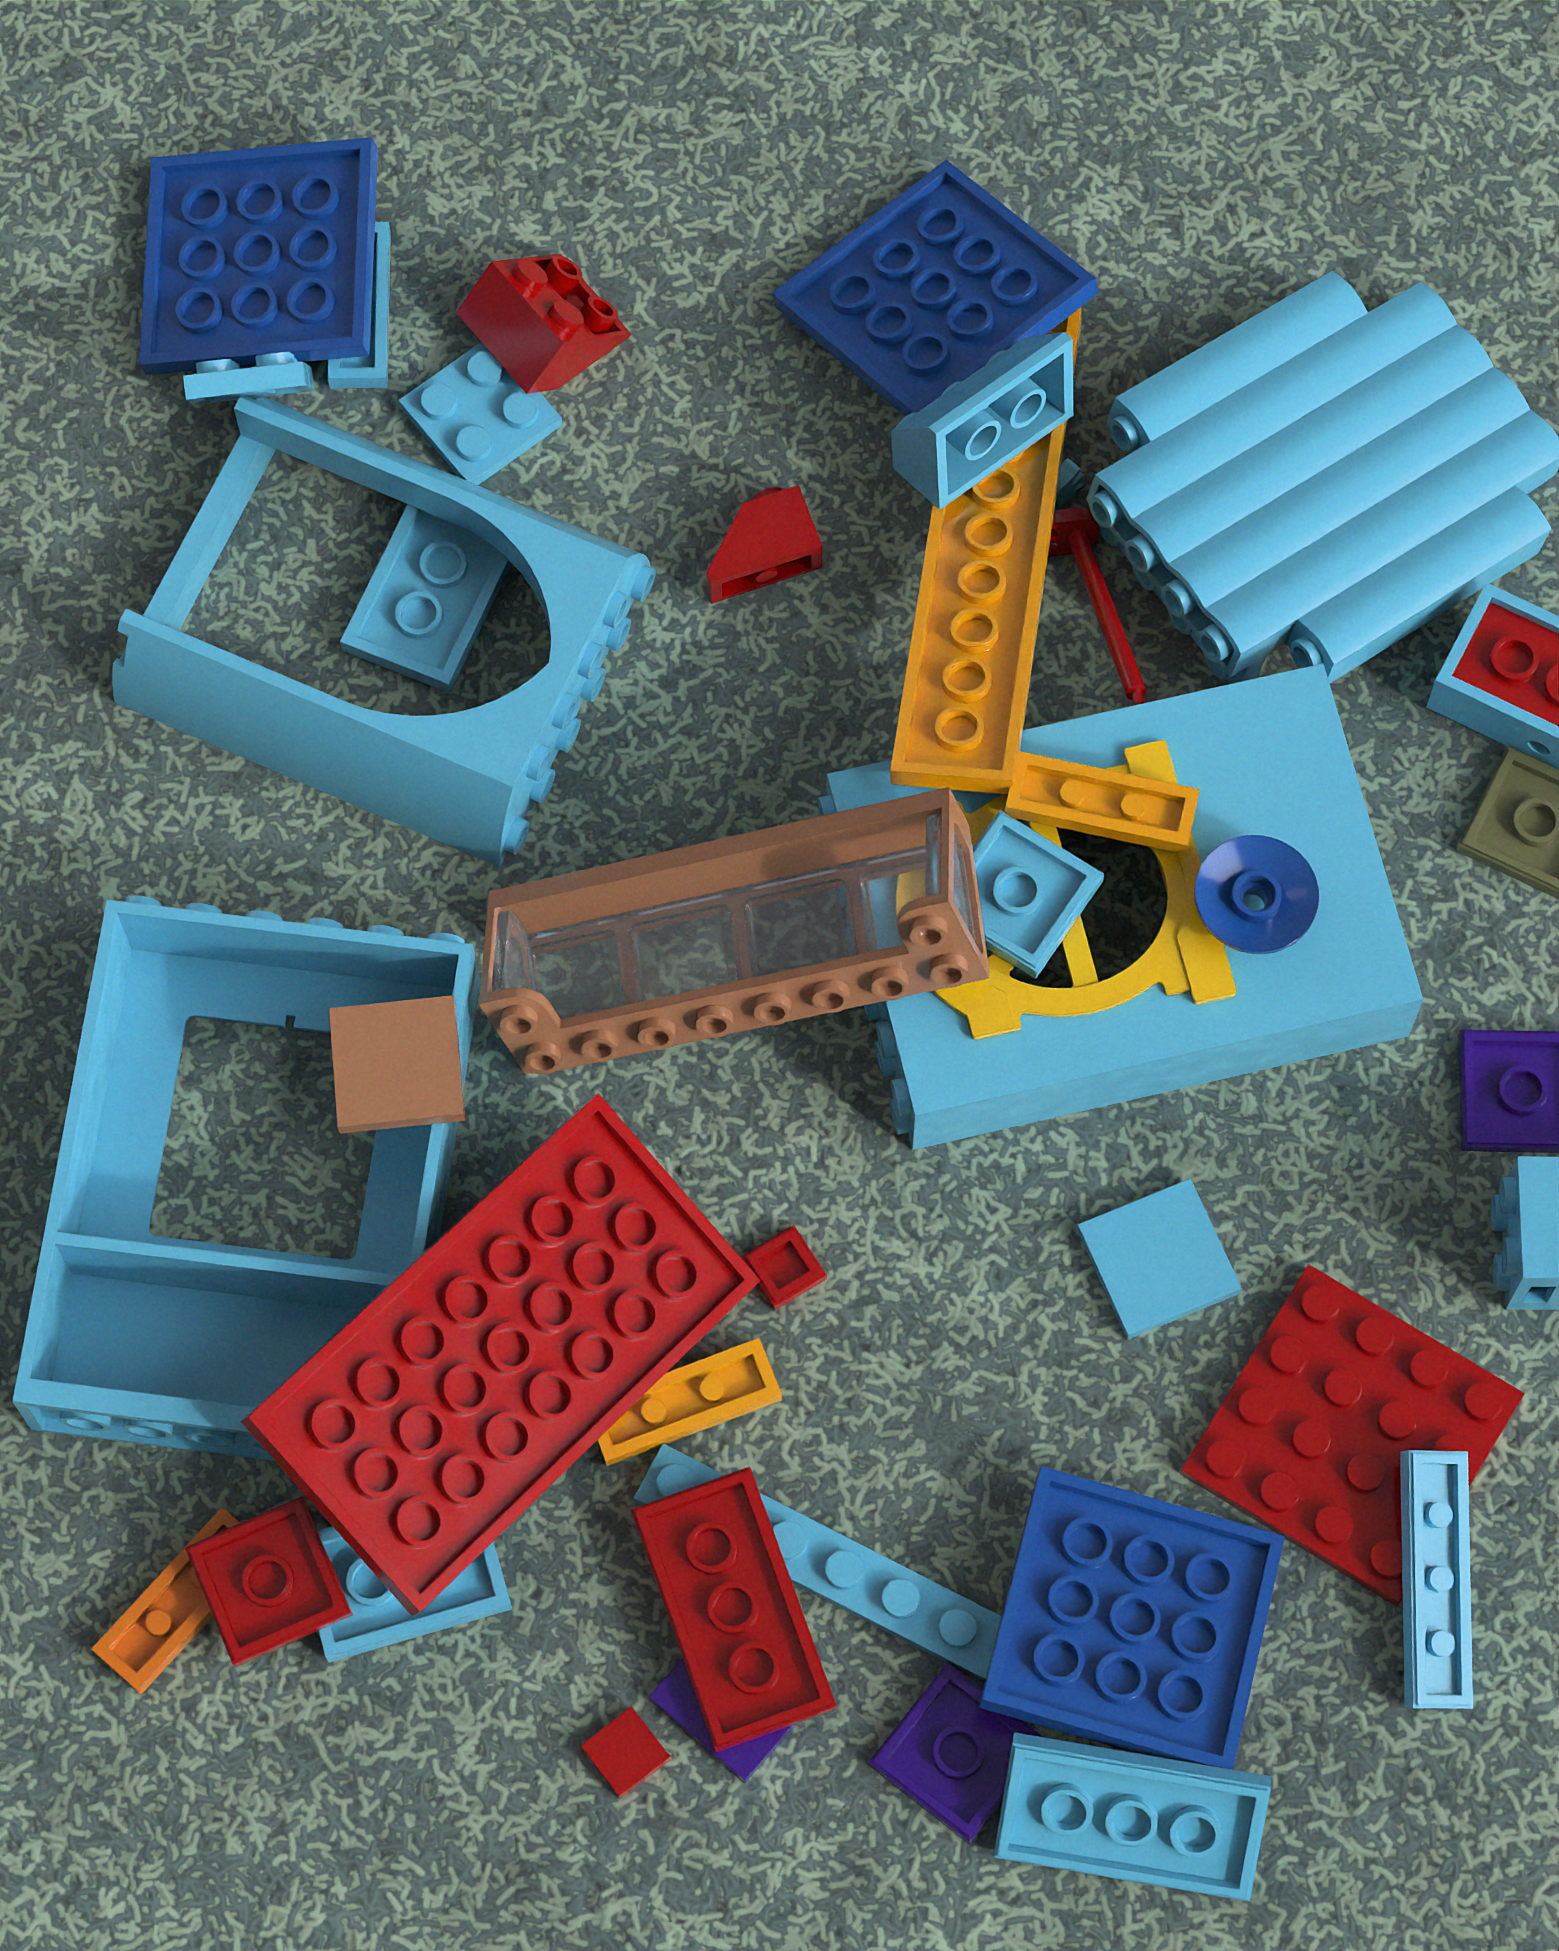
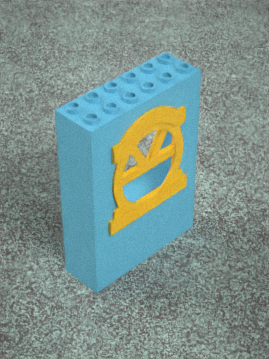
(1190, 1006)

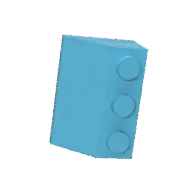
(986, 418)

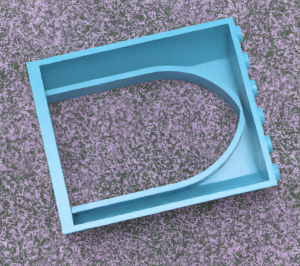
(442, 775)

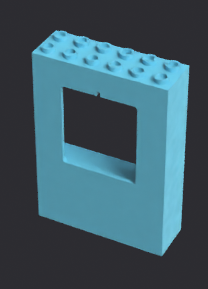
(190, 1335)

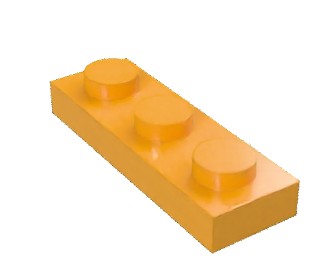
(1102, 802)
(693, 1401)

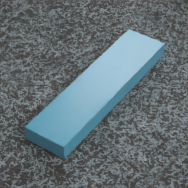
(1436, 1579)

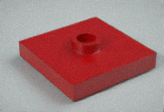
(268, 1581)

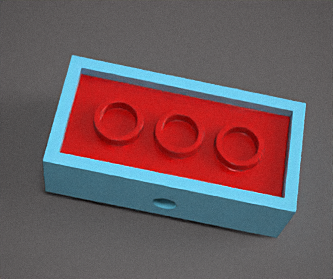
(1505, 675)

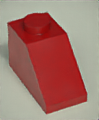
(765, 545)

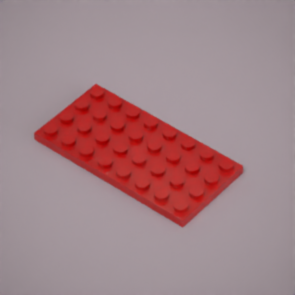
(501, 1354)

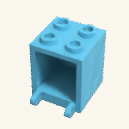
(1529, 1221)

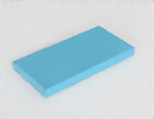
(1132, 1816)

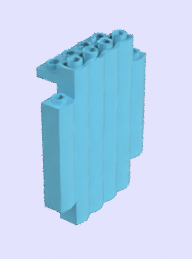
(1324, 479)

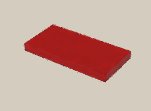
(733, 1609)

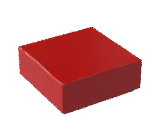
(784, 1267)
(625, 1752)

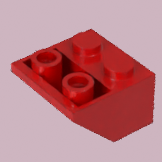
(541, 320)

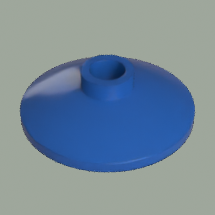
(1263, 869)

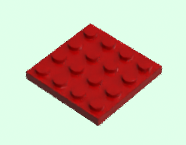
(1322, 1421)

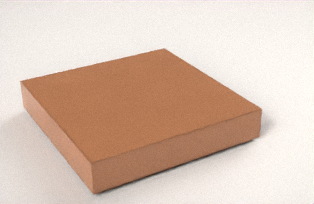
(396, 1064)

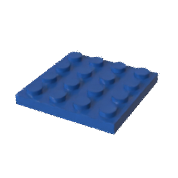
(259, 255)
(933, 289)
(1132, 1621)

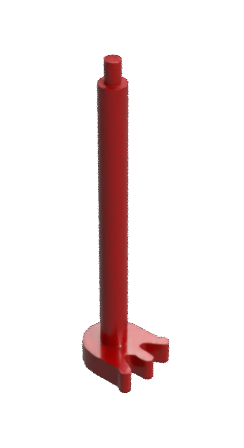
(1074, 533)

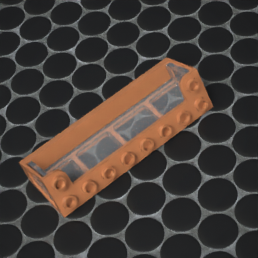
(735, 934)

